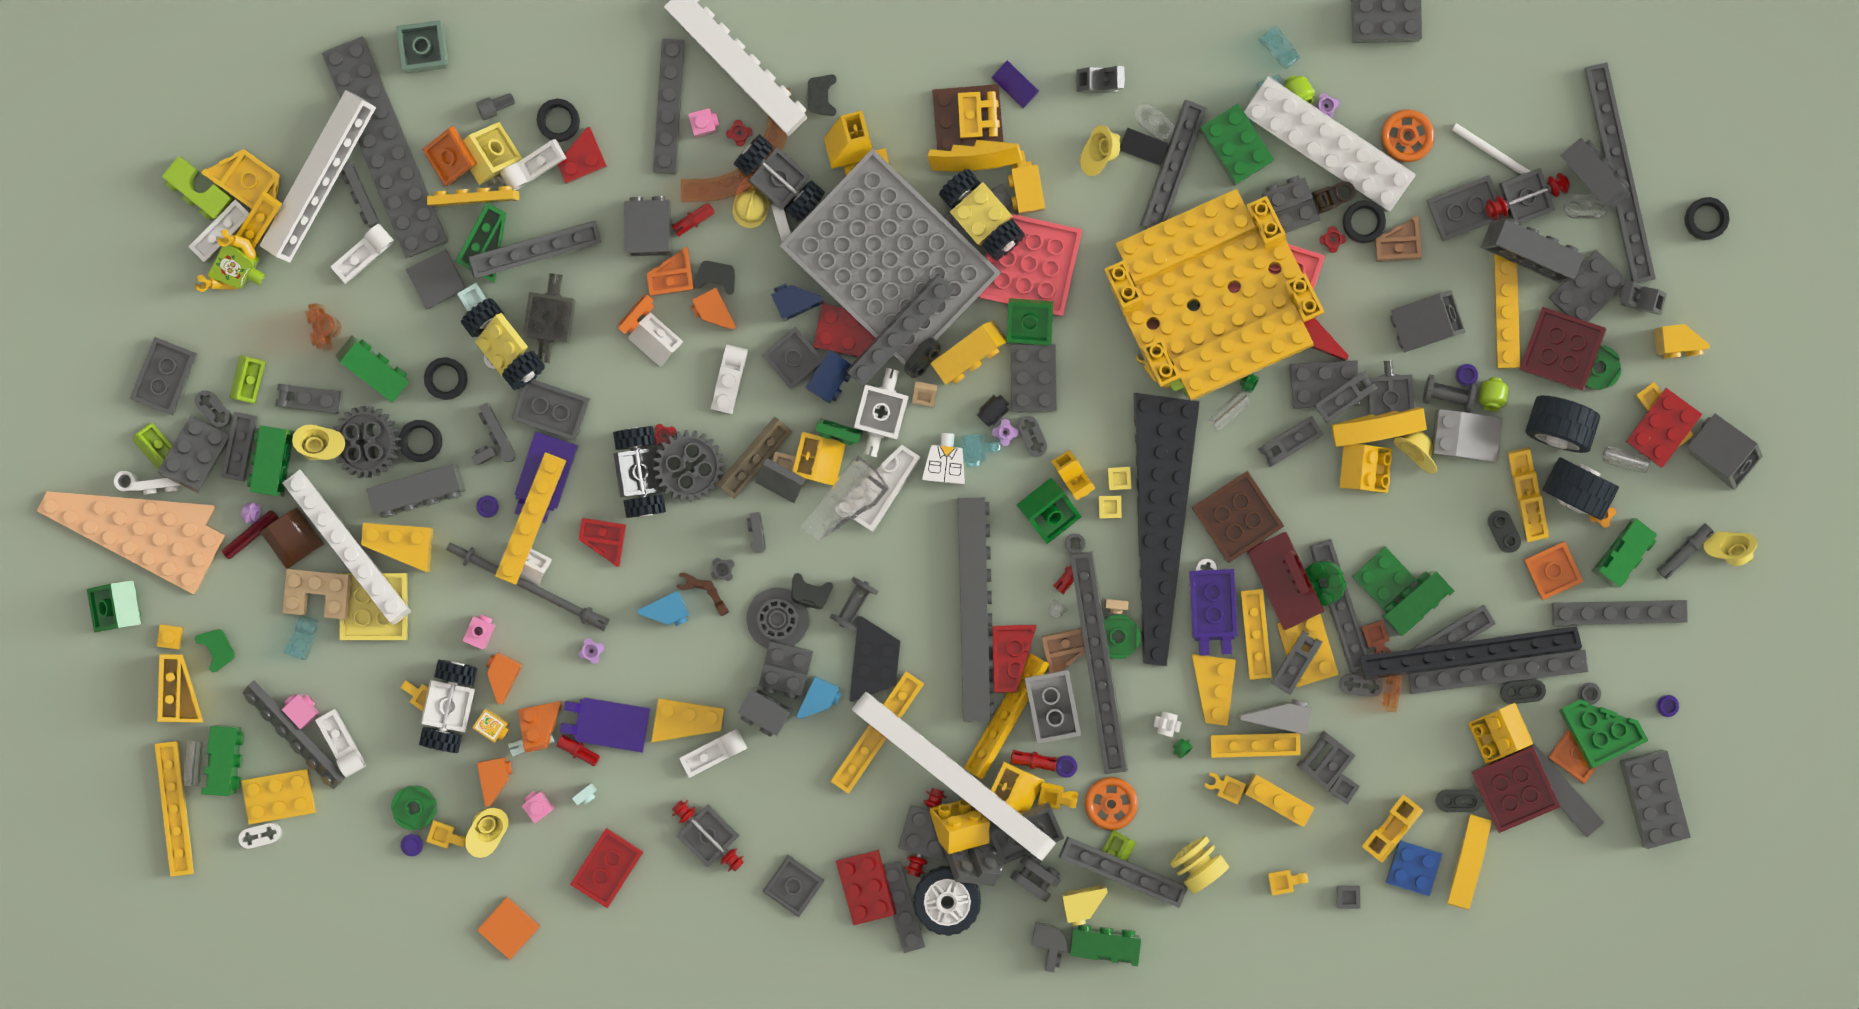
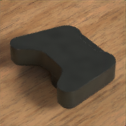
(818, 95)
(716, 273)
(809, 595)

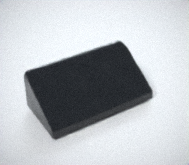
(1143, 146)

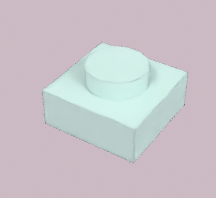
(471, 296)
(585, 795)

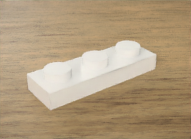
(231, 219)

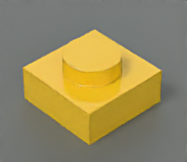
(170, 636)

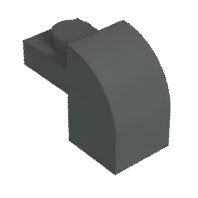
(1101, 79)
(1642, 298)
(1053, 939)

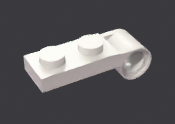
(533, 165)
(362, 254)
(729, 379)
(147, 486)
(341, 743)
(713, 753)

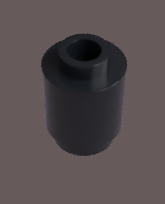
(993, 410)

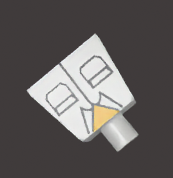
(945, 462)

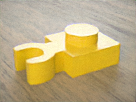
(1229, 789)

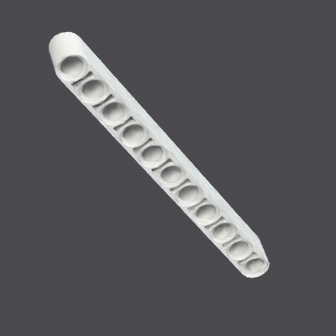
(953, 776)

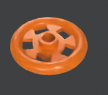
(1425, 140)
(1100, 788)

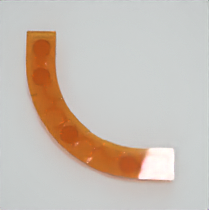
(732, 183)

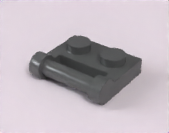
(755, 525)
(1332, 764)

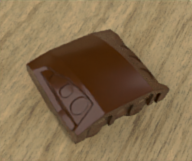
(291, 537)

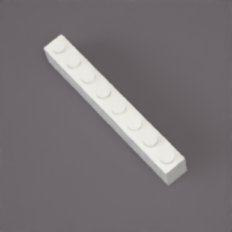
(737, 64)
(317, 176)
(347, 547)

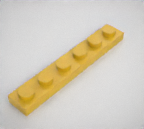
(1506, 313)
(530, 518)
(1003, 721)
(872, 739)
(174, 808)

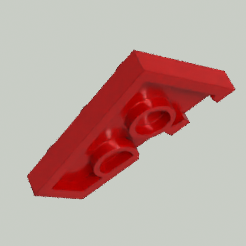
(1010, 653)

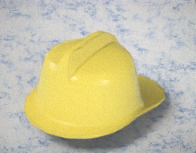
(1099, 149)
(750, 208)
(318, 442)
(1419, 449)
(1732, 547)
(486, 832)

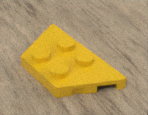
(244, 177)

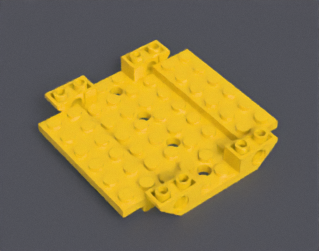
(1196, 261)

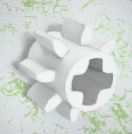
(1167, 724)

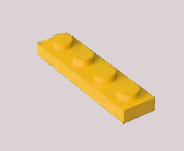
(463, 197)
(1256, 634)
(1255, 745)

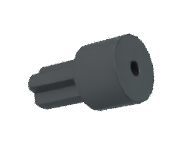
(488, 108)

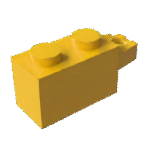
(1027, 187)

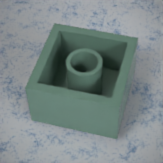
(422, 47)

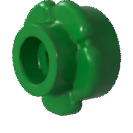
(1249, 383)
(1182, 748)

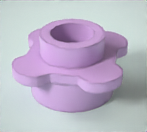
(1332, 104)
(1011, 432)
(251, 512)
(589, 644)

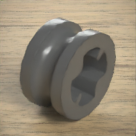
(1068, 543)

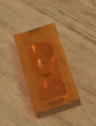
(1390, 699)

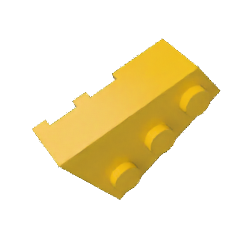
(969, 353)
(403, 543)
(175, 691)

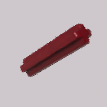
(249, 535)

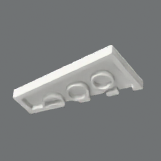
(894, 472)

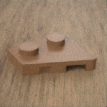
(1400, 243)
(1063, 648)

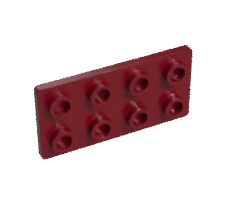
(1285, 581)

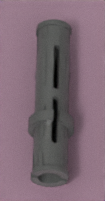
(1685, 551)

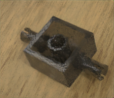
(538, 307)

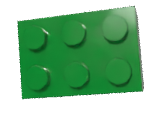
(1236, 144)
(270, 461)

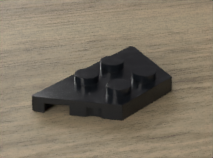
(874, 660)

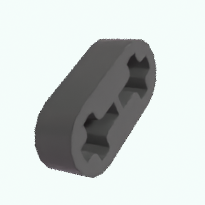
(217, 405)
(1037, 434)
(1360, 690)

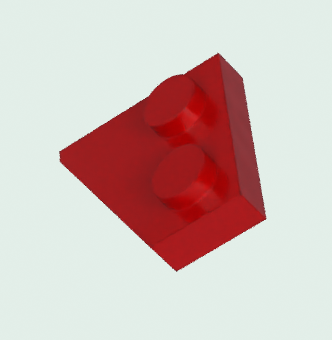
(582, 158)
(603, 538)

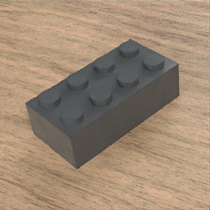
(1532, 250)
(416, 489)
(1655, 799)

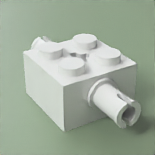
(873, 399)

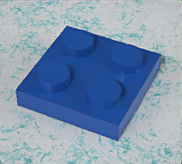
(1414, 868)

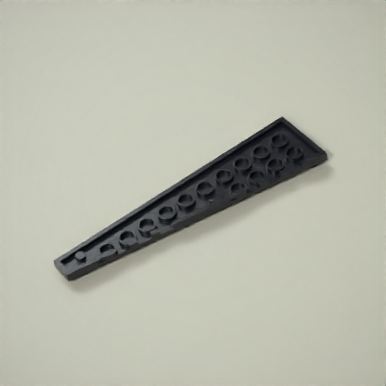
(1164, 466)

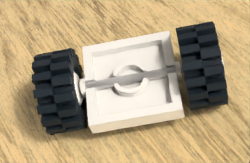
(447, 706)

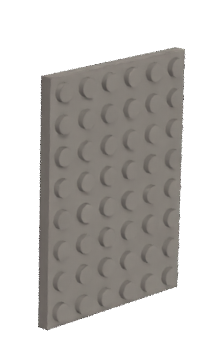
(880, 245)

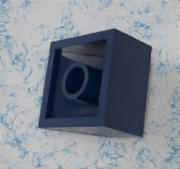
(794, 301)
(829, 377)

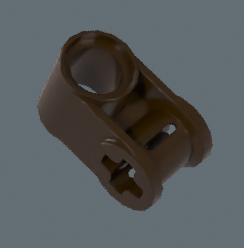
(1332, 196)

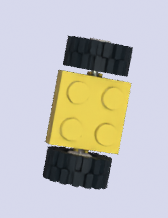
(981, 214)
(502, 344)

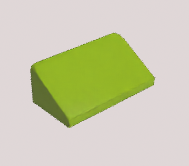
(247, 379)
(152, 444)
(1119, 845)

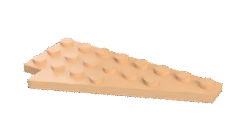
(154, 534)

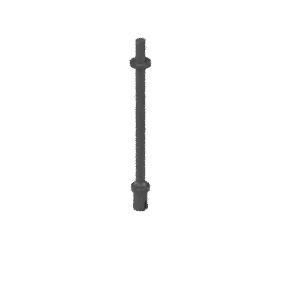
(586, 615)

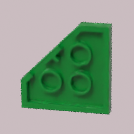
(1601, 732)

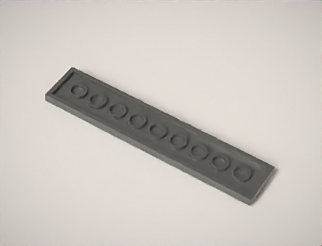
(387, 150)

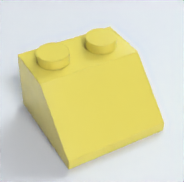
(491, 151)
(1082, 903)

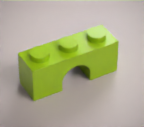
(181, 177)

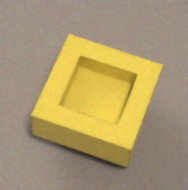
(1119, 478)
(1110, 507)

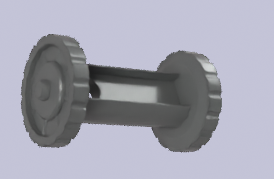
(1449, 393)
(853, 604)

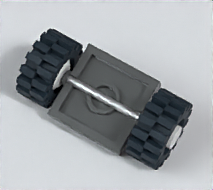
(779, 178)
(636, 472)

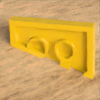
(1215, 686)
(685, 719)

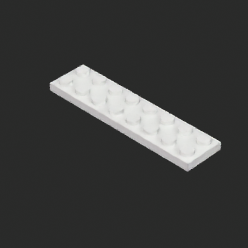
(1329, 143)

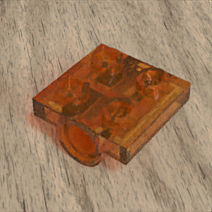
(318, 317)

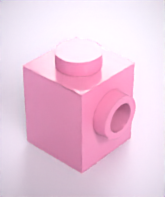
(703, 122)
(479, 631)
(300, 710)
(537, 806)

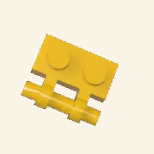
(970, 114)

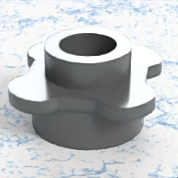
(718, 564)

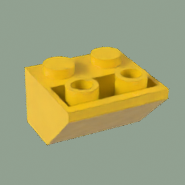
(847, 140)
(1678, 339)
(818, 458)
(1366, 468)
(1500, 733)
(1016, 787)
(960, 826)

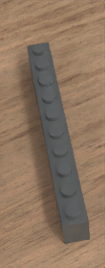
(974, 609)

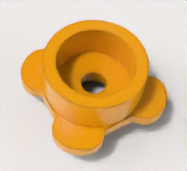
(1606, 520)

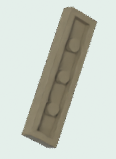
(753, 457)

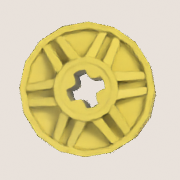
(1200, 866)

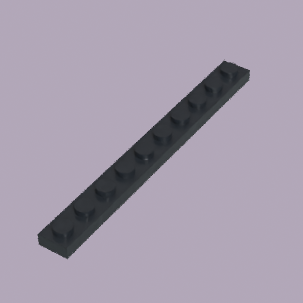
(1470, 653)

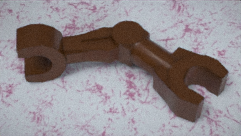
(707, 585)

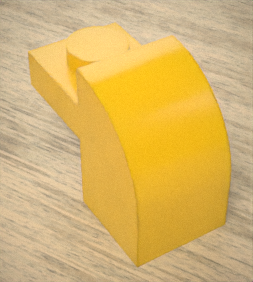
(1073, 475)

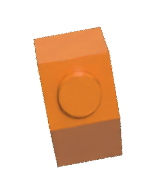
(713, 310)
(502, 675)
(493, 777)

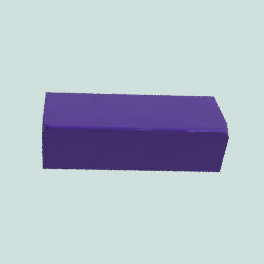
(1015, 84)

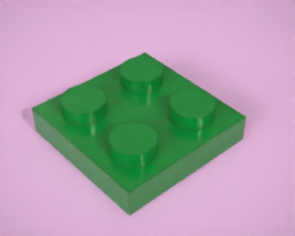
(1029, 321)
(847, 434)
(1383, 577)

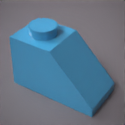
(667, 610)
(819, 697)

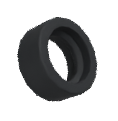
(554, 103)
(1707, 201)
(1364, 204)
(428, 378)
(437, 440)

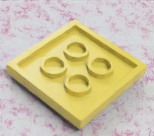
(366, 619)

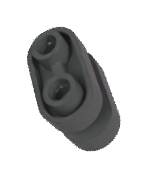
(1049, 876)

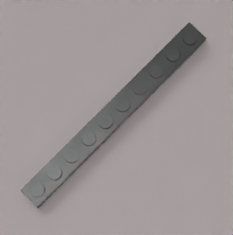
(1616, 153)
(1099, 662)

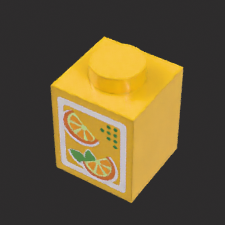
(491, 726)

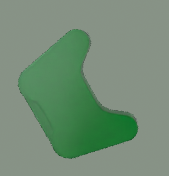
(219, 648)

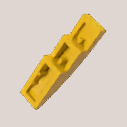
(978, 157)
(1378, 427)
(1528, 494)
(1469, 862)

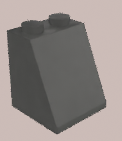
(647, 227)
(1427, 321)
(1724, 450)

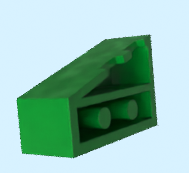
(484, 236)
(372, 368)
(1625, 553)
(1416, 602)
(223, 760)
(1105, 944)

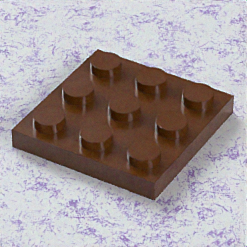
(947, 116)
(1237, 516)

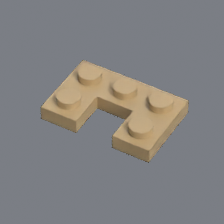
(333, 585)

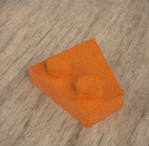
(672, 275)
(538, 724)

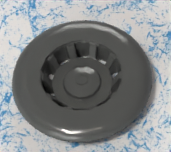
(776, 618)

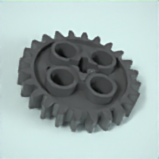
(384, 440)
(699, 483)

